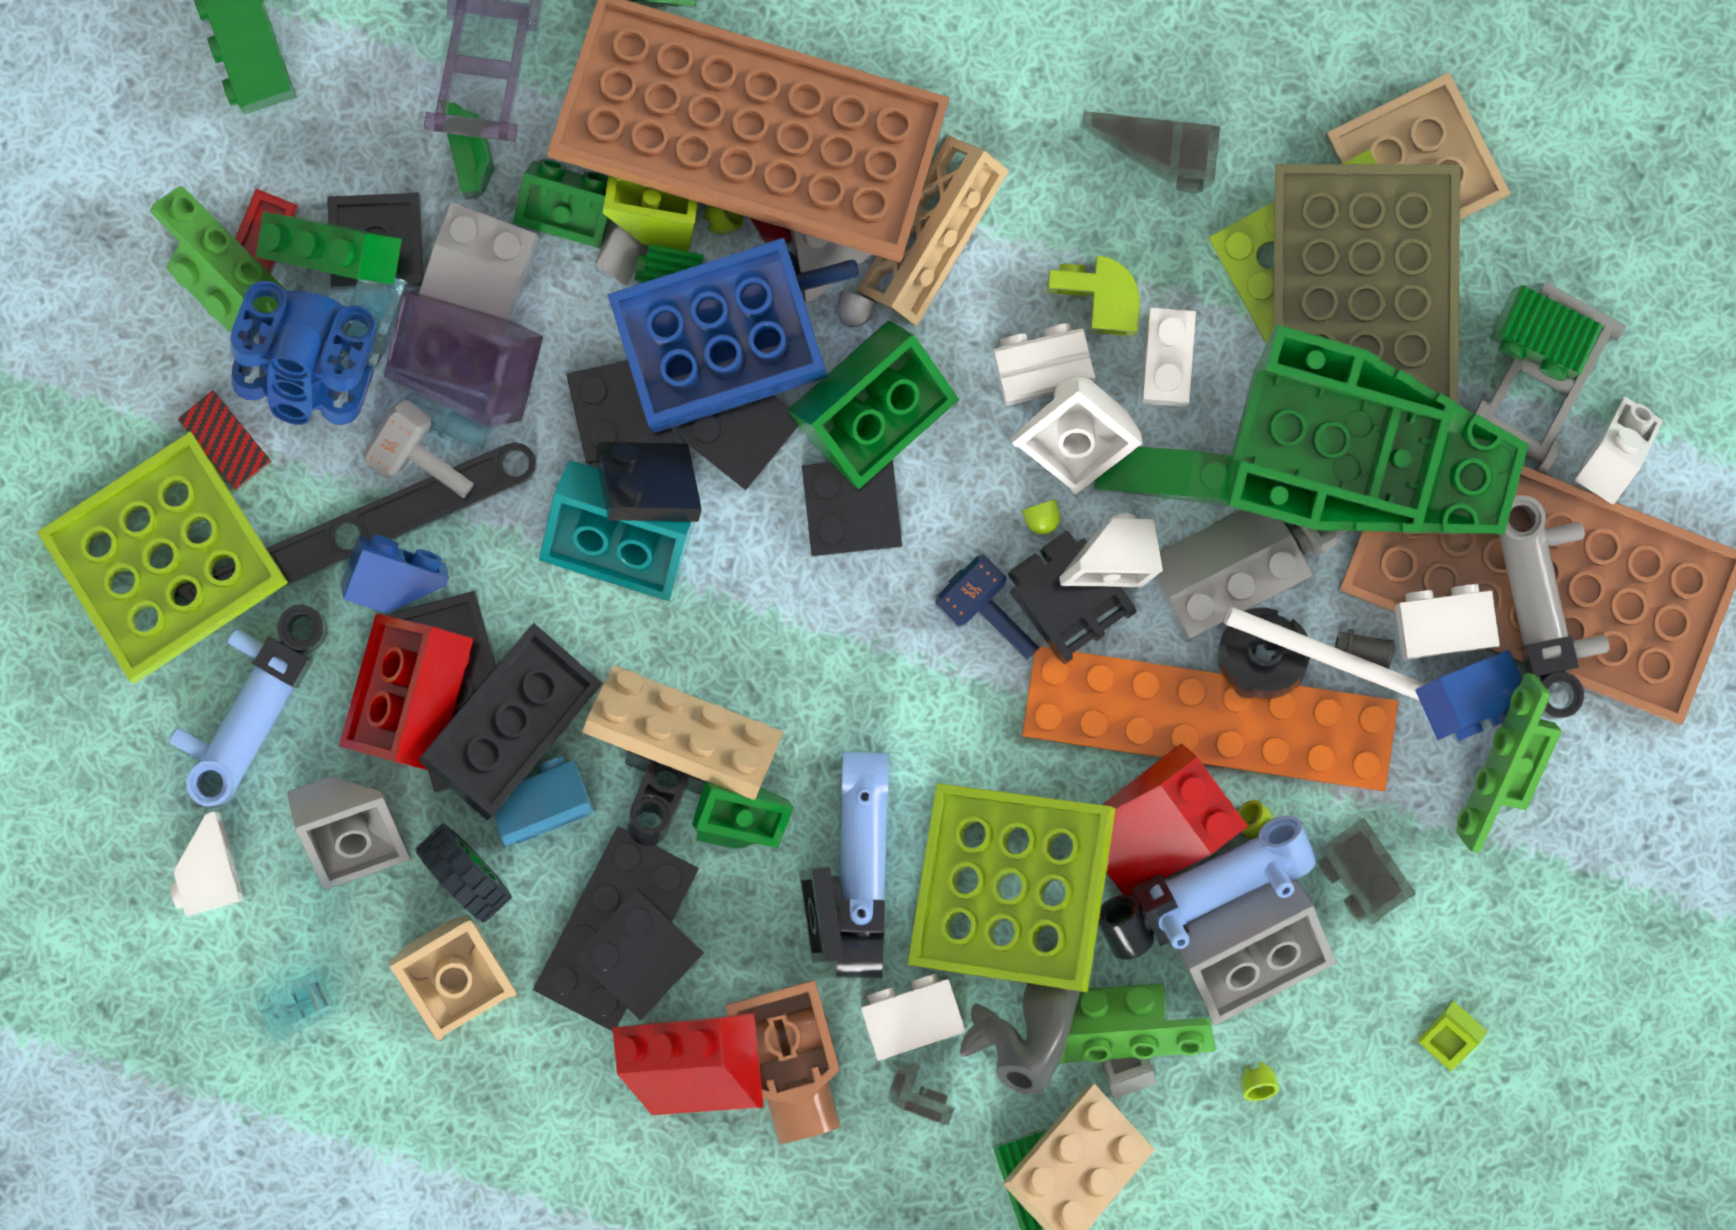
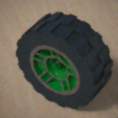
(463, 873)

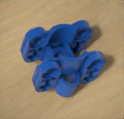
(301, 354)

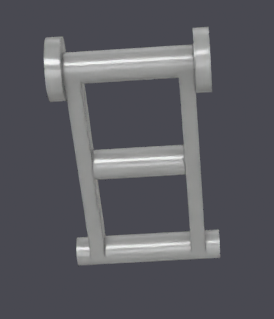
(1549, 447)

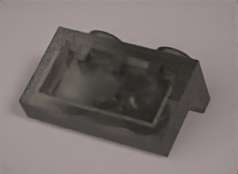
(1365, 873)
(926, 1103)

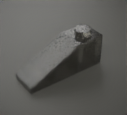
(1169, 149)

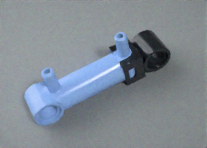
(276, 674)
(863, 863)
(1164, 908)

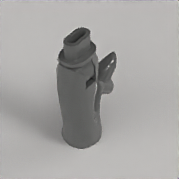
(1027, 1063)

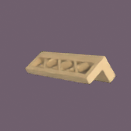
(939, 232)

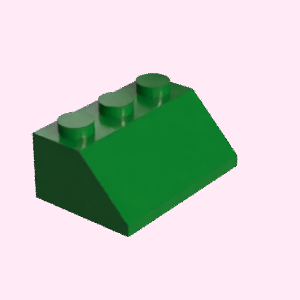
(874, 403)

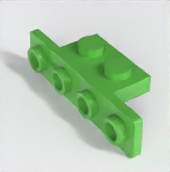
(210, 258)
(1513, 765)
(1132, 1025)

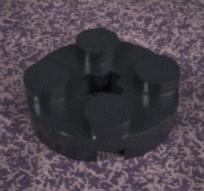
(1251, 675)

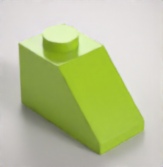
(650, 214)

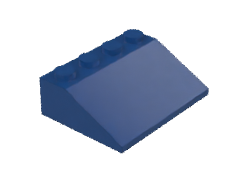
(717, 336)

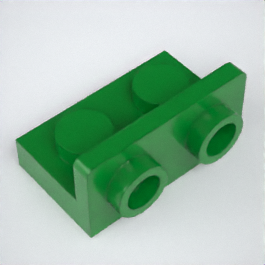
(563, 202)

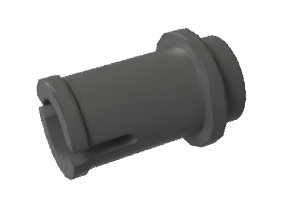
(1369, 648)

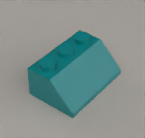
(624, 553)

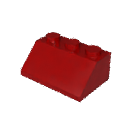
(404, 689)
(691, 1064)

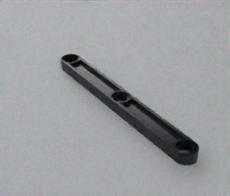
(389, 517)

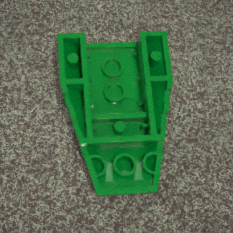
(1365, 446)

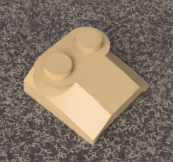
(451, 975)

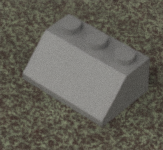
(1228, 566)
(1254, 950)

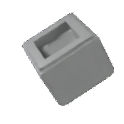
(620, 256)
(1128, 1075)

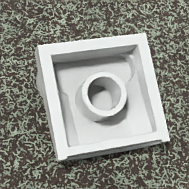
(1079, 433)

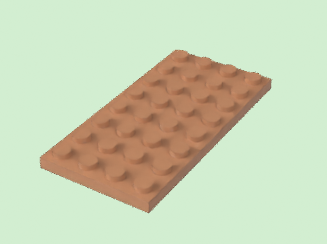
(749, 127)
(1630, 578)

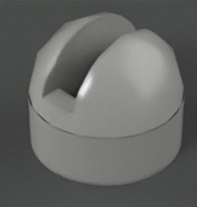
(854, 309)

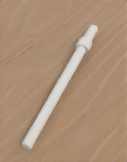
(1323, 652)

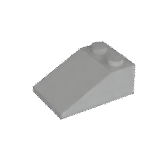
(479, 262)

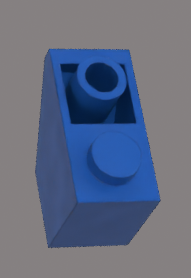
(389, 576)

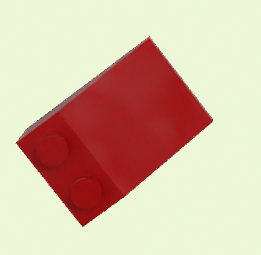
(1168, 820)

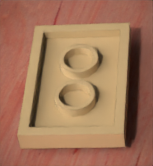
(1079, 1164)

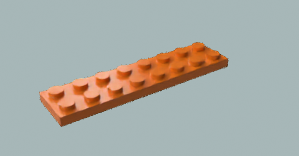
(1158, 706)

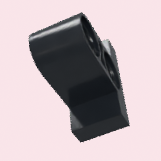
(656, 798)

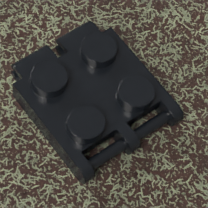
(1064, 610)

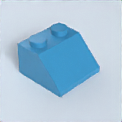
(544, 802)

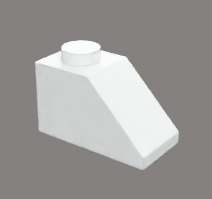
(1117, 555)
(206, 870)

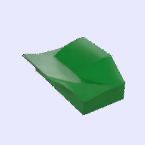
(471, 157)
(739, 821)

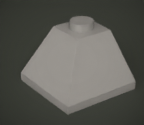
(345, 830)

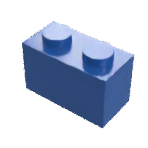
(1470, 696)

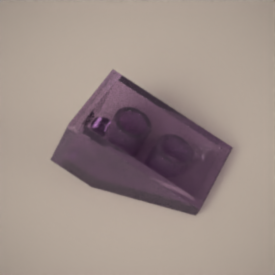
(463, 358)

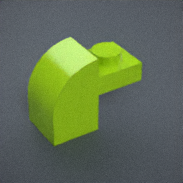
(1112, 293)

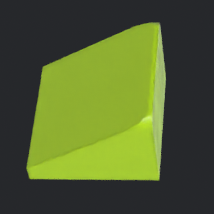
(1452, 1036)

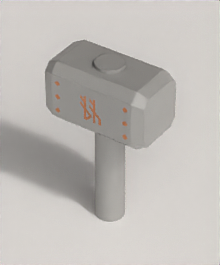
(398, 442)

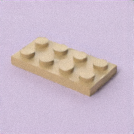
(683, 732)

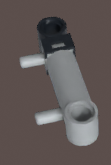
(1538, 607)

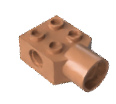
(794, 1059)

